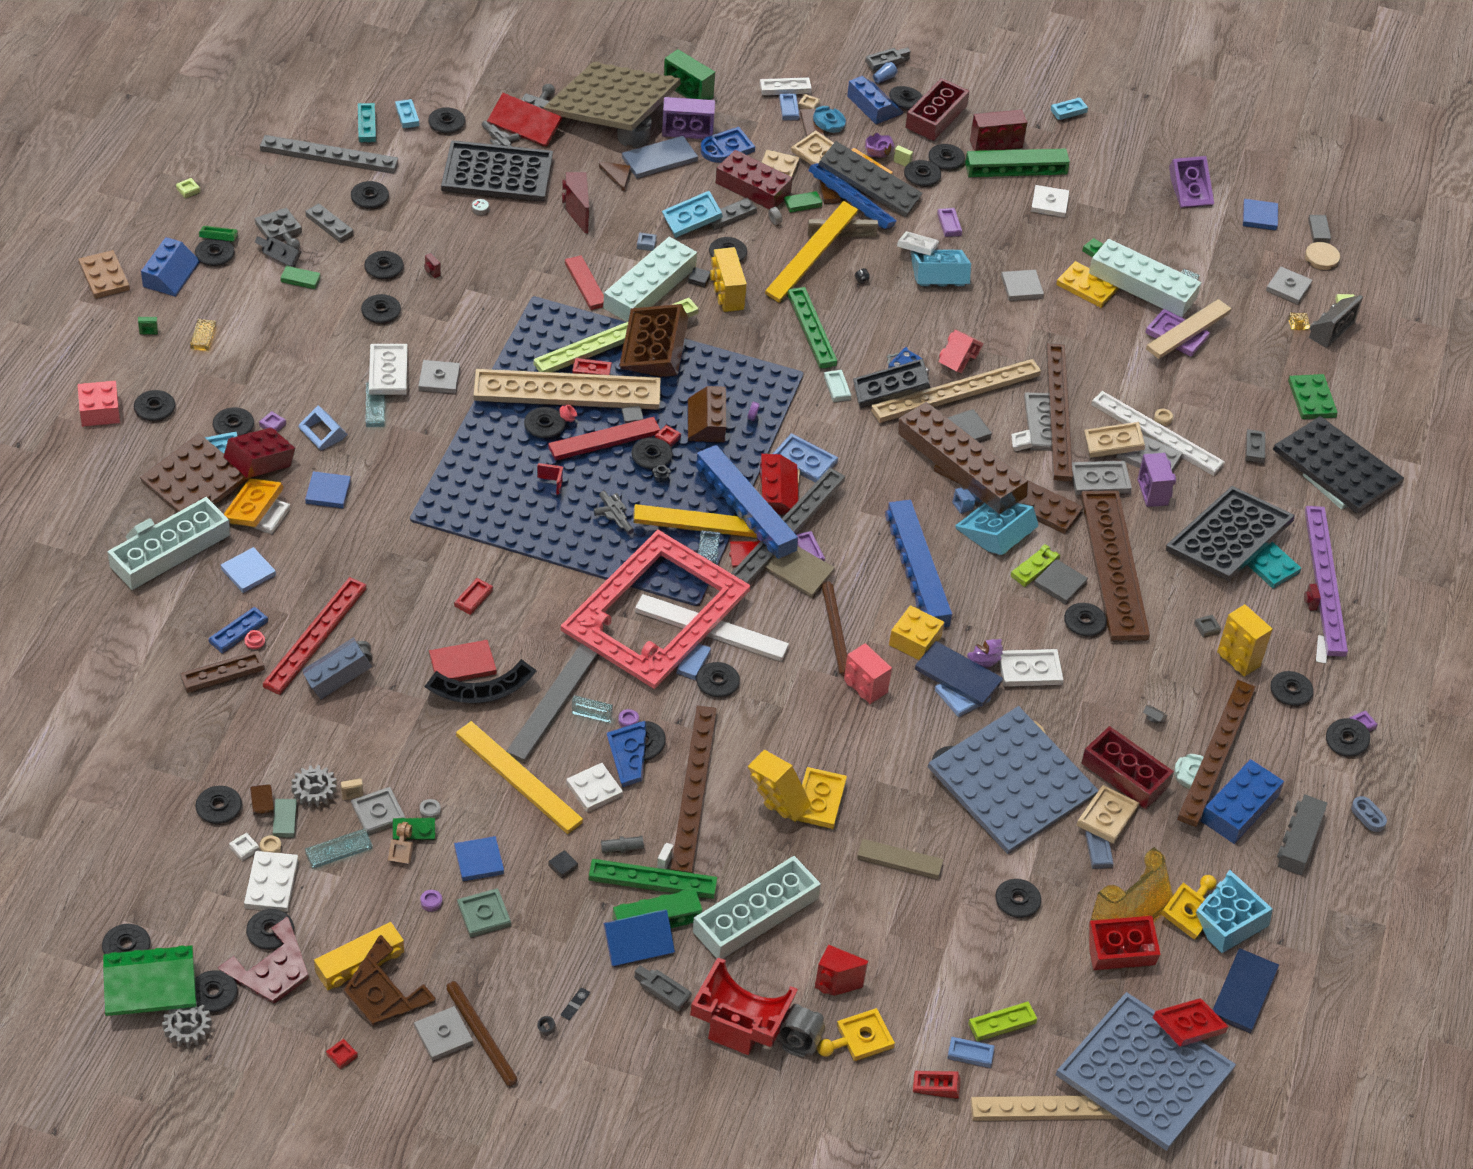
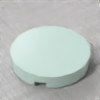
(1186, 769)

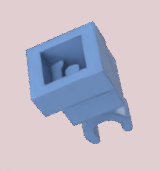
(964, 500)

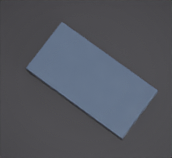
(659, 156)

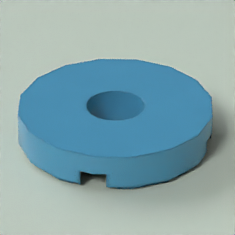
(835, 122)

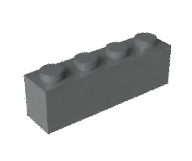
(1302, 835)

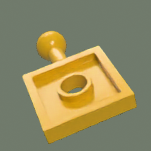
(1187, 897)
(857, 1045)

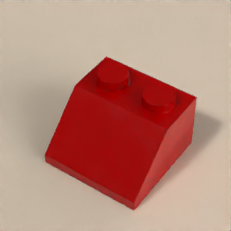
(840, 972)

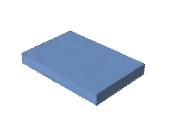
(809, 458)

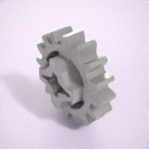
(314, 785)
(187, 1025)

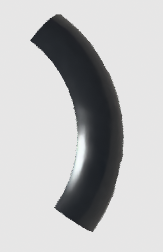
(481, 691)

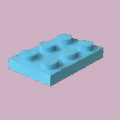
(692, 214)

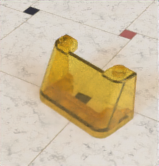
(1143, 898)

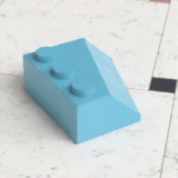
(1232, 913)

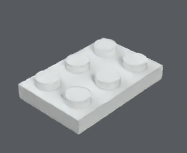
(1031, 667)
(271, 881)

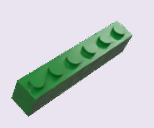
(1017, 162)

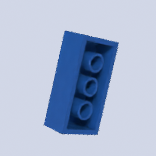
(1242, 801)

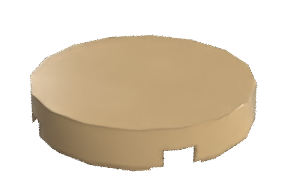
(1322, 255)

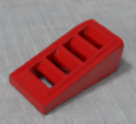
(936, 1090)

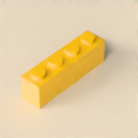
(342, 963)

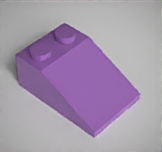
(1191, 181)

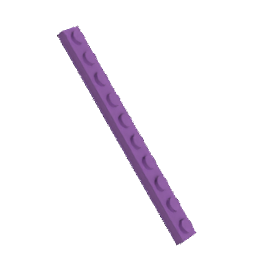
(1326, 581)

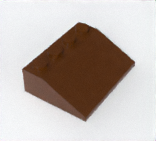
(654, 340)

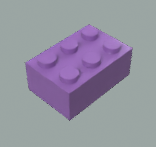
(688, 117)

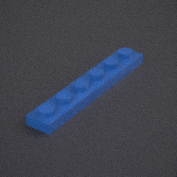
(853, 196)

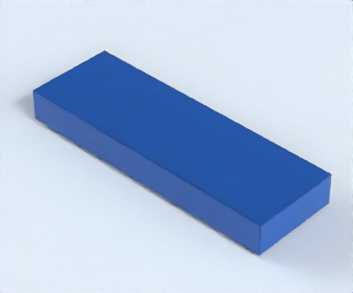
(238, 630)

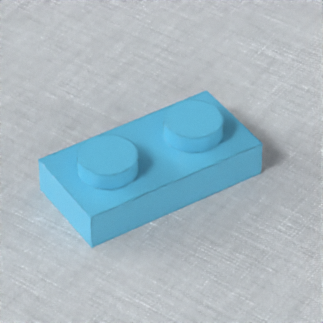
(1069, 108)
(407, 113)

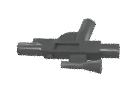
(500, 137)
(613, 511)

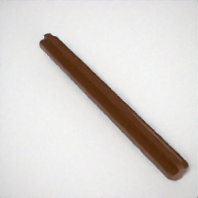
(835, 626)
(481, 1033)

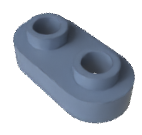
(1370, 815)

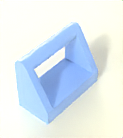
(317, 415)

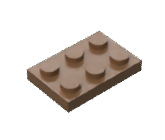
(104, 274)

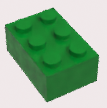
(695, 78)

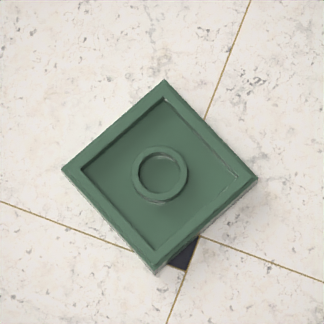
(484, 912)

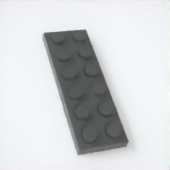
(870, 178)

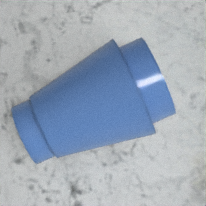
(886, 72)

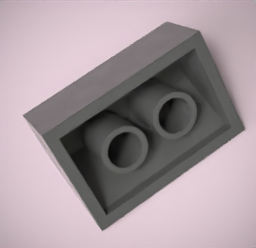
(1335, 321)

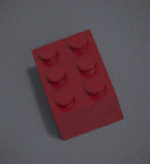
(998, 130)
(259, 452)

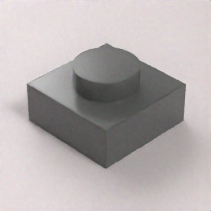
(1154, 714)

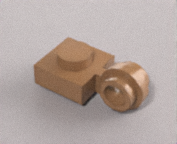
(400, 849)

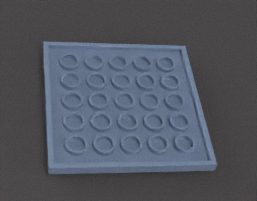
(1012, 779)
(1143, 1074)

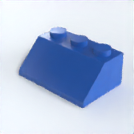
(872, 100)
(169, 267)

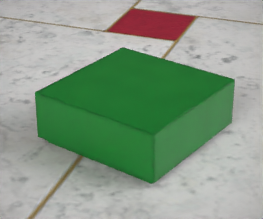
(148, 325)

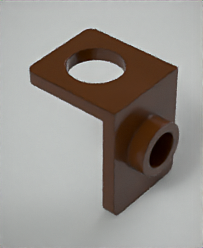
(262, 799)

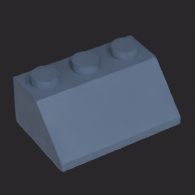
(336, 668)

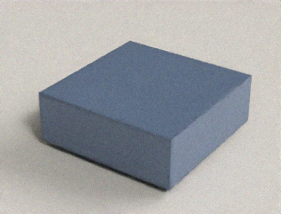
(646, 241)

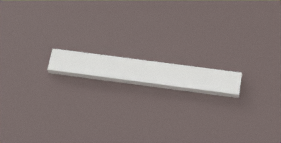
(1159, 433)
(722, 631)

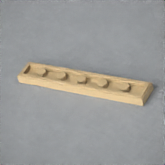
(1188, 329)

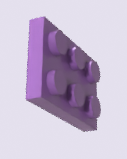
(1166, 321)

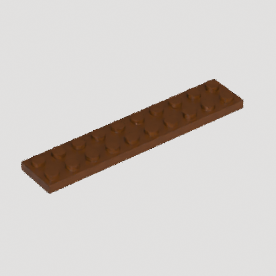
(1115, 566)

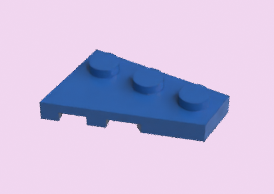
(628, 752)

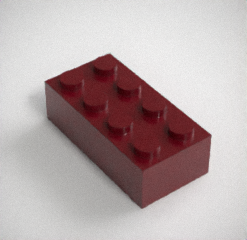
(937, 109)
(753, 180)
(1127, 767)

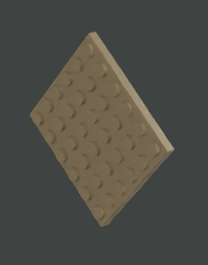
(612, 96)

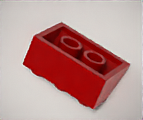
(778, 482)
(1123, 943)

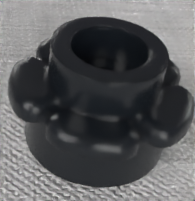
(661, 473)

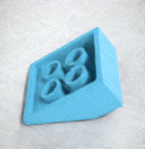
(941, 268)
(999, 531)

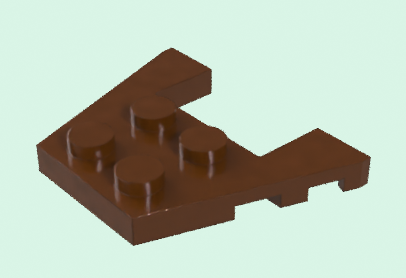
(376, 994)

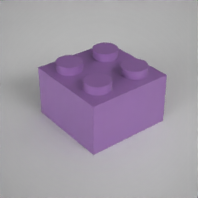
(1156, 479)

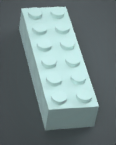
(1145, 277)
(650, 278)
(169, 543)
(756, 908)

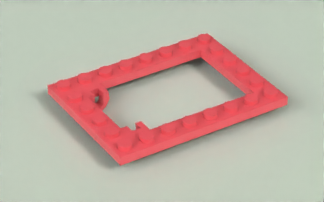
(587, 621)

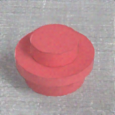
(568, 413)
(254, 639)

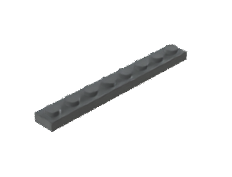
(329, 154)

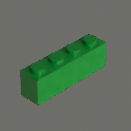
(680, 907)

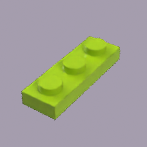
(1002, 1021)

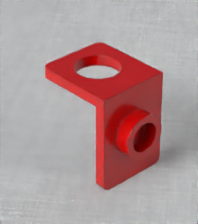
(551, 472)

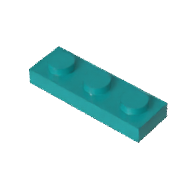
(366, 122)

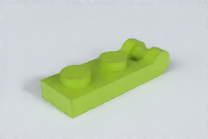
(1034, 566)

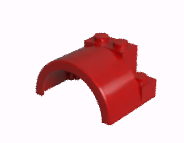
(737, 1015)

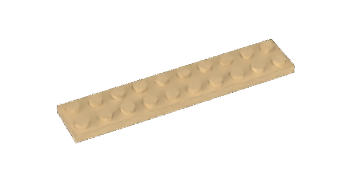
(566, 389)

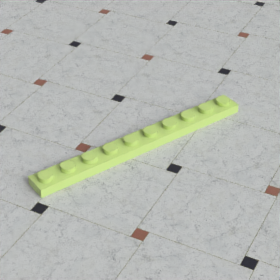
(594, 344)

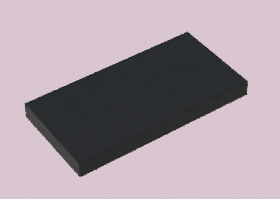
(891, 383)

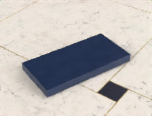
(958, 673)
(1245, 990)

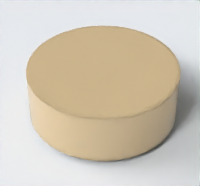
(1163, 417)
(270, 844)

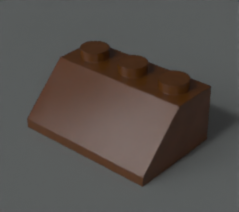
(707, 415)

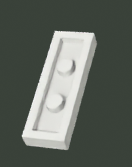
(785, 86)

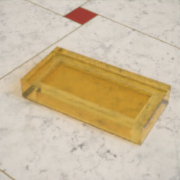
(203, 334)

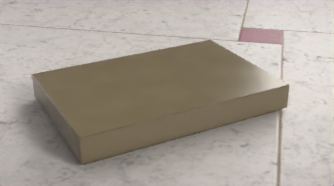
(801, 571)

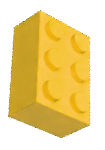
(728, 279)
(1244, 640)
(779, 785)

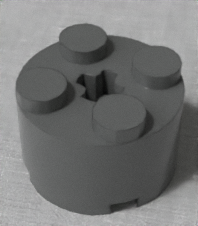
(638, 137)
(801, 1031)

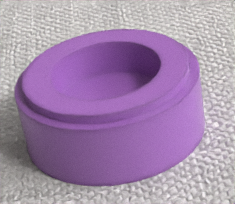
(753, 411)
(628, 717)
(431, 900)

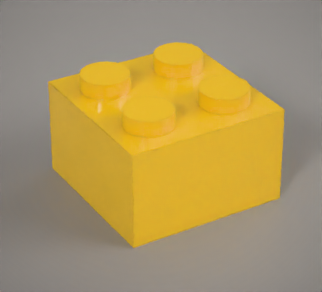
(916, 632)

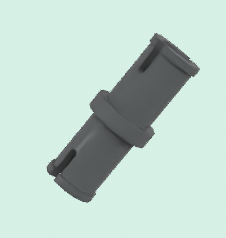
(622, 844)

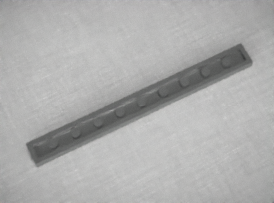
(795, 519)

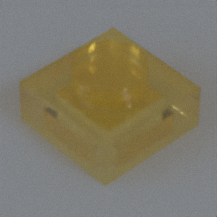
(1298, 321)

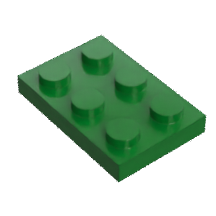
(1312, 396)

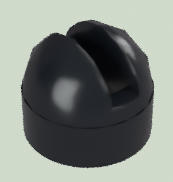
(862, 275)
(546, 1019)

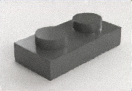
(1255, 446)

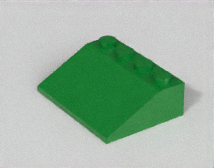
(149, 980)

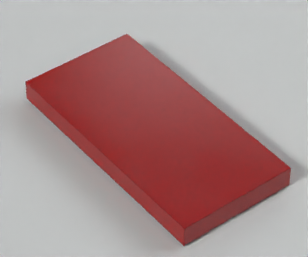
(525, 119)

